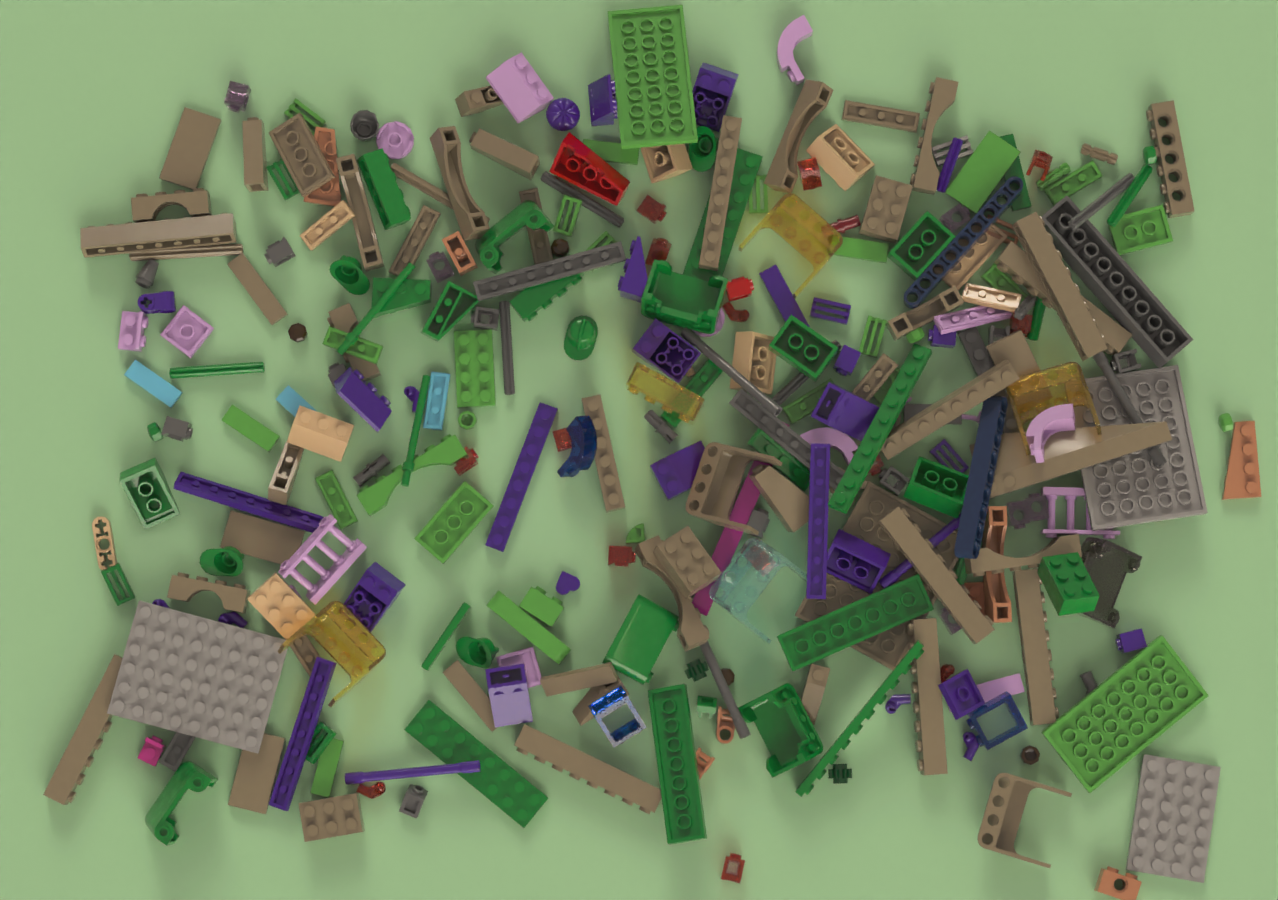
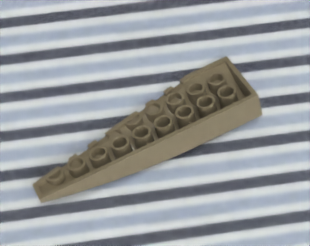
(1070, 452)

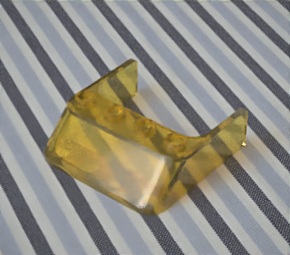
(803, 231)
(1048, 389)
(665, 392)
(344, 641)

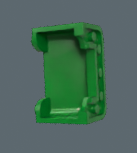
(525, 214)
(683, 298)
(641, 639)
(783, 728)
(186, 777)

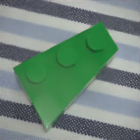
(408, 295)
(449, 310)

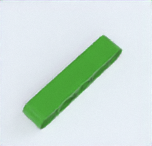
(528, 627)

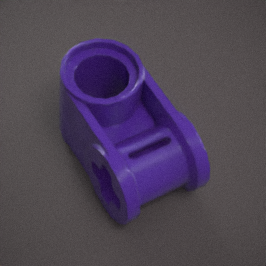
(161, 302)

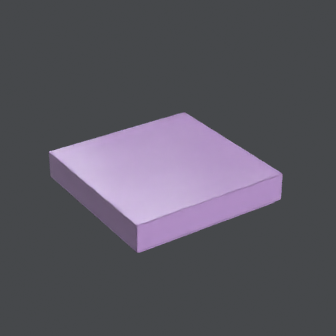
(187, 331)
(527, 657)

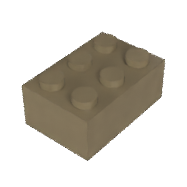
(885, 209)
(687, 562)
(331, 817)

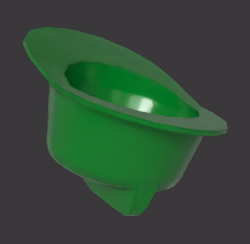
(703, 153)
(350, 275)
(580, 337)
(222, 561)
(477, 651)

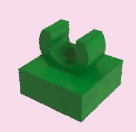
(706, 705)

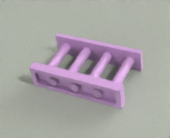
(1071, 495)
(340, 564)

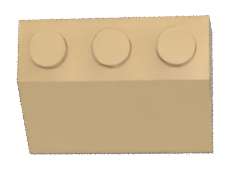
(840, 157)
(666, 161)
(754, 360)
(320, 433)

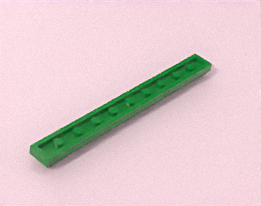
(880, 428)
(855, 725)

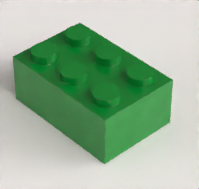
(921, 245)
(803, 348)
(937, 487)
(1068, 583)

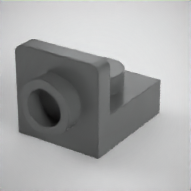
(413, 800)

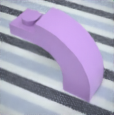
(793, 34)
(1046, 424)
(836, 439)

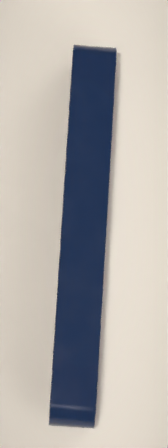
(966, 233)
(981, 477)

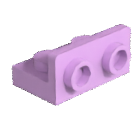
(132, 331)

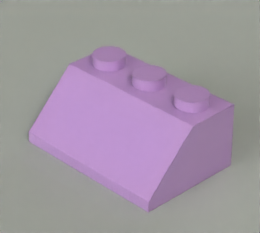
(520, 88)

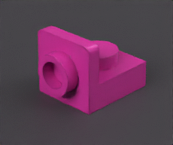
(152, 750)

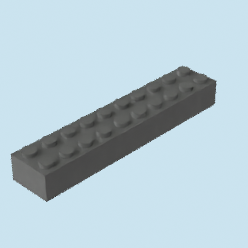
(1115, 284)

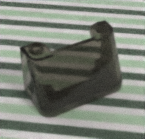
(1107, 567)

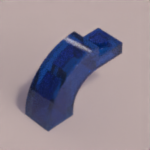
(583, 446)

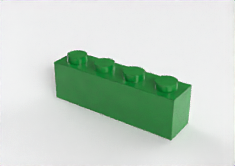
(384, 189)
(541, 296)

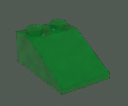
(149, 493)

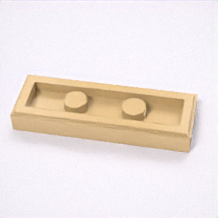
(327, 225)
(991, 297)

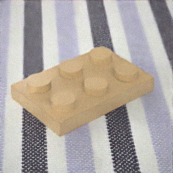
(281, 606)

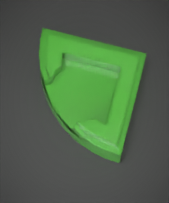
(636, 534)

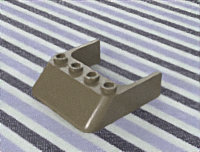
(719, 482)
(1005, 813)

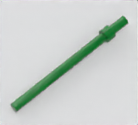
(351, 337)
(408, 465)

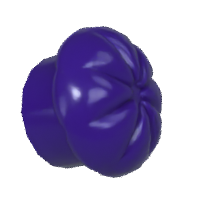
(563, 114)

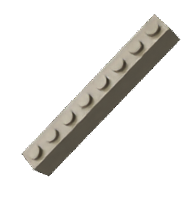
(720, 193)
(158, 235)
(1017, 264)
(1059, 286)
(949, 408)
(936, 575)
(1034, 647)
(928, 698)
(85, 740)
(589, 768)

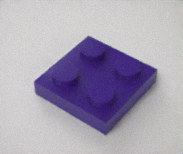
(961, 694)

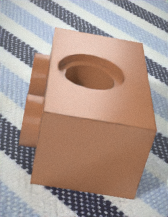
(459, 253)
(1106, 881)

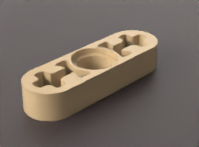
(107, 529)

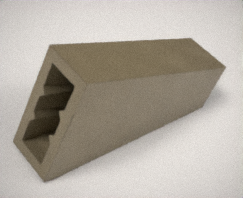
(505, 153)
(254, 155)
(783, 497)

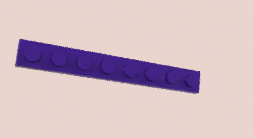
(521, 477)
(247, 502)
(818, 521)
(302, 733)

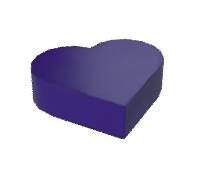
(567, 583)

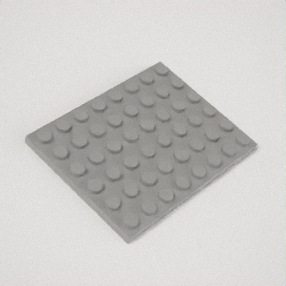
(1131, 486)
(198, 677)

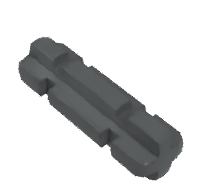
(1024, 307)

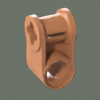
(724, 723)
(702, 766)

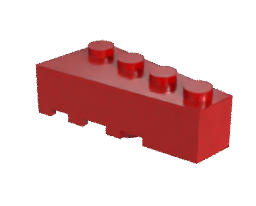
(588, 171)

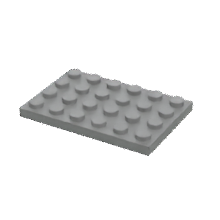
(1173, 818)

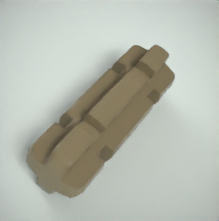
(1099, 154)

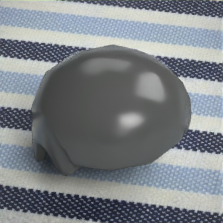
(364, 125)

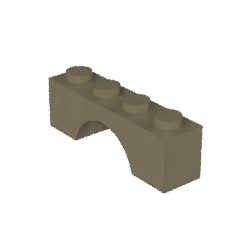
(148, 207)
(924, 314)
(345, 320)
(184, 588)

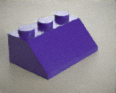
(363, 398)
(856, 561)

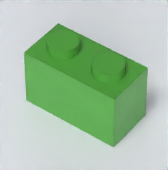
(542, 606)

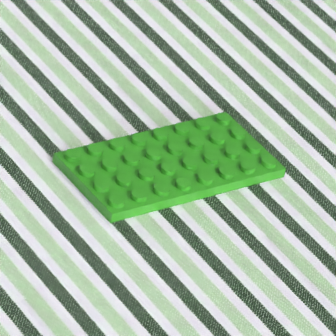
(652, 77)
(1125, 714)

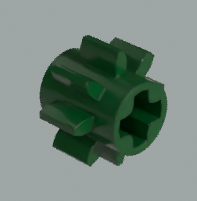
(696, 670)
(840, 773)

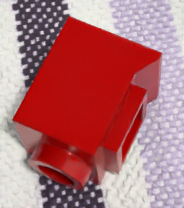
(739, 288)

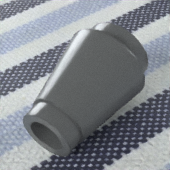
(147, 274)

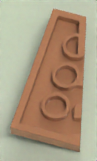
(329, 193)
(1243, 467)

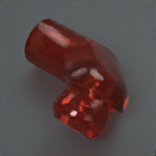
(735, 315)
(945, 671)
(373, 791)

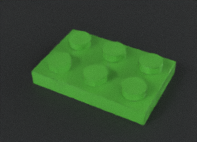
(1141, 230)

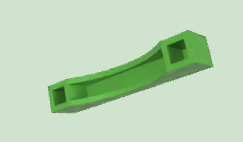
(377, 496)

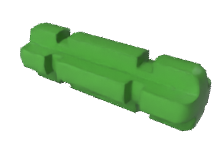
(1053, 176)

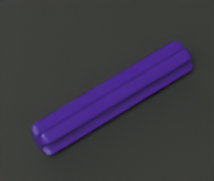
(949, 164)

